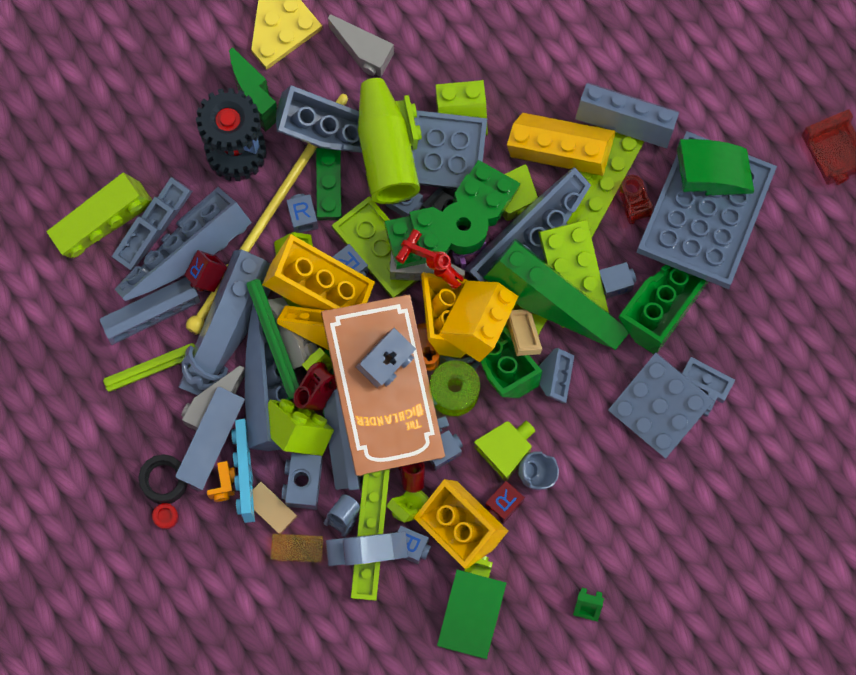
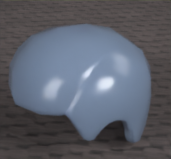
(538, 471)

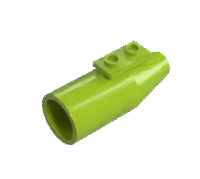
(386, 141)

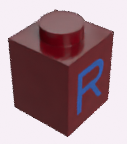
(205, 271)
(504, 502)

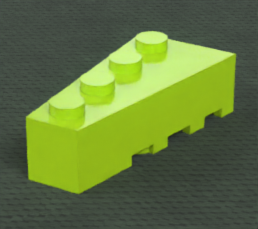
(100, 215)

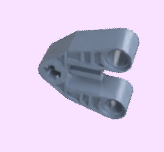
(367, 549)

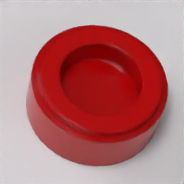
(165, 516)

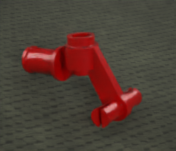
(435, 260)

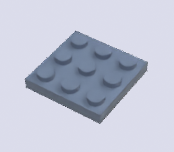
(448, 148)
(661, 405)

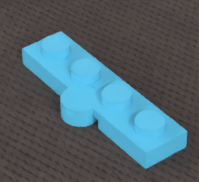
(244, 480)

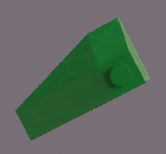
(509, 373)

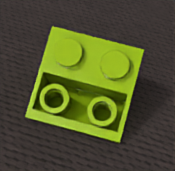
(298, 428)

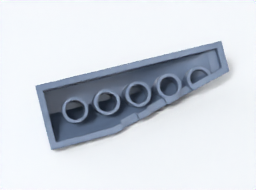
(317, 120)
(546, 212)
(203, 228)
(227, 318)
(261, 385)

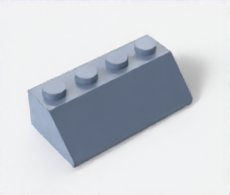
(627, 115)

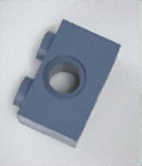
(306, 496)

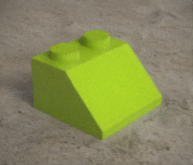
(462, 99)

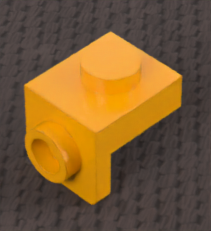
(226, 479)

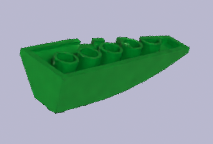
(553, 296)
(660, 306)

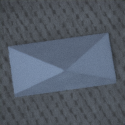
(557, 374)

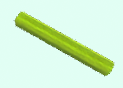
(145, 369)

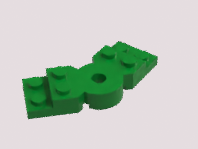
(475, 204)

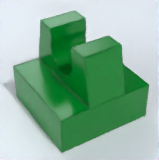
(588, 606)

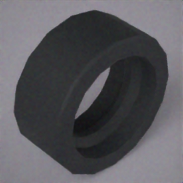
(144, 474)

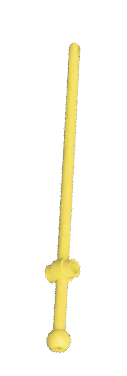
(195, 323)

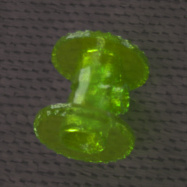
(458, 374)

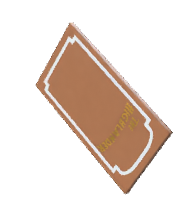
(384, 423)

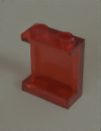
(833, 147)

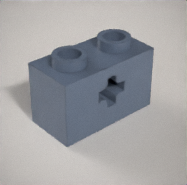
(391, 344)

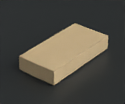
(524, 333)
(272, 509)

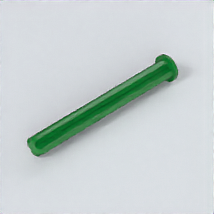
(273, 337)

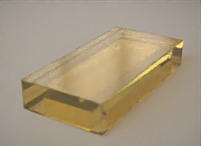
(296, 548)

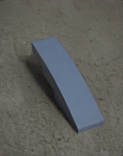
(151, 224)

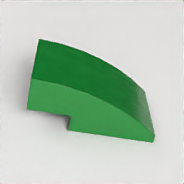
(255, 86)
(714, 167)
(471, 614)

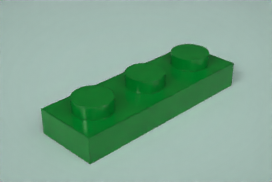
(328, 184)

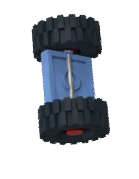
(231, 134)

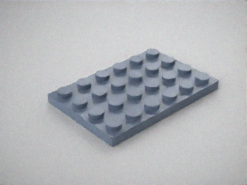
(703, 231)

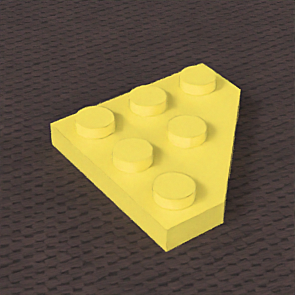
(281, 29)

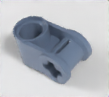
(343, 515)

